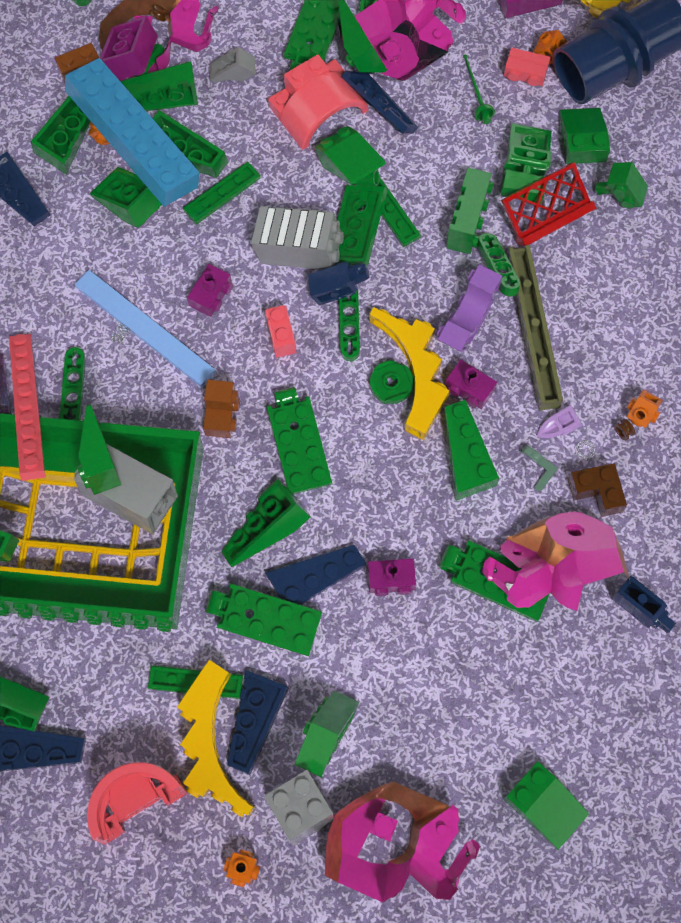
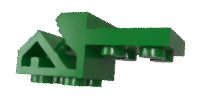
(526, 159)

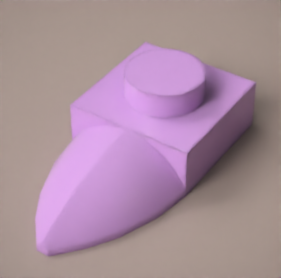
(560, 424)

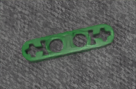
(486, 239)
(349, 321)
(70, 388)

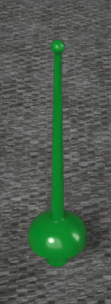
(484, 111)

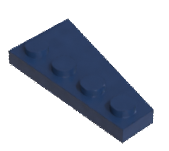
(377, 97)
(18, 192)
(313, 576)
(257, 712)
(37, 749)

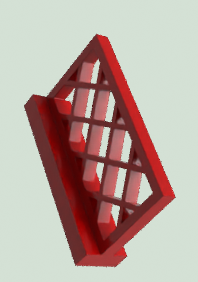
(552, 222)

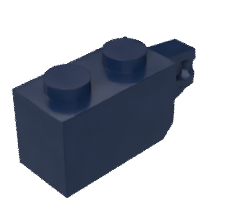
(336, 282)
(643, 605)

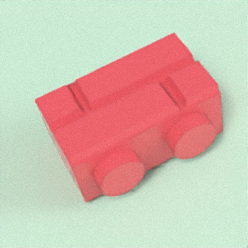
(526, 67)
(280, 331)

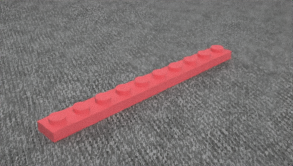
(26, 408)

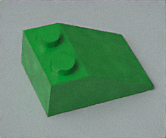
(584, 136)
(348, 155)
(126, 197)
(96, 462)
(546, 805)

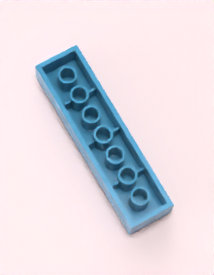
(132, 132)

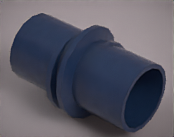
(619, 48)

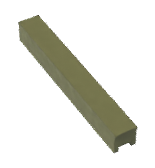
(535, 331)

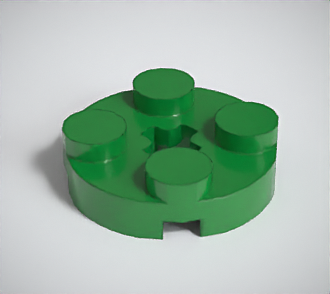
(395, 371)

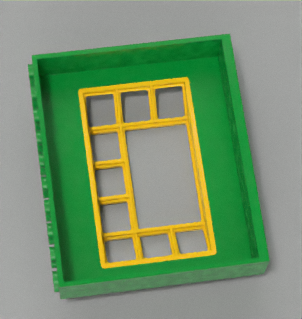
(91, 596)

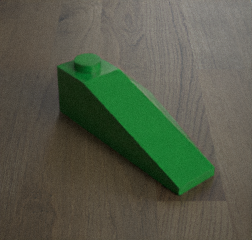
(357, 44)
(271, 521)

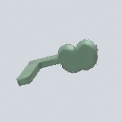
(538, 459)

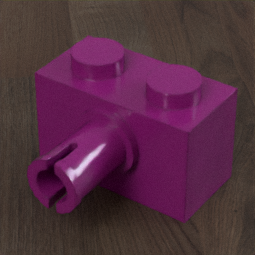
(210, 290)
(470, 385)
(392, 576)

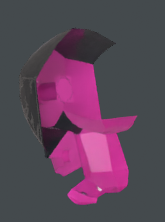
(408, 33)

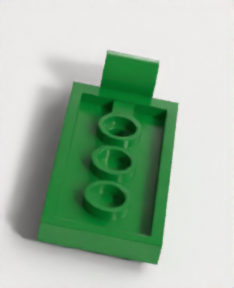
(314, 24)
(357, 225)
(298, 449)
(467, 575)
(273, 621)

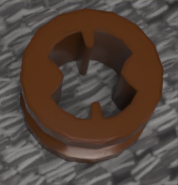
(159, 12)
(624, 429)

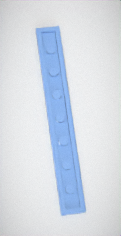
(145, 328)

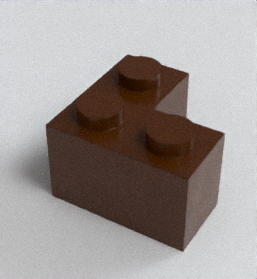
(603, 484)

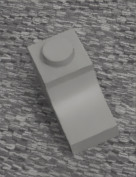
(233, 66)

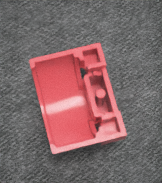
(312, 96)
(128, 792)

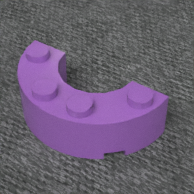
(472, 309)

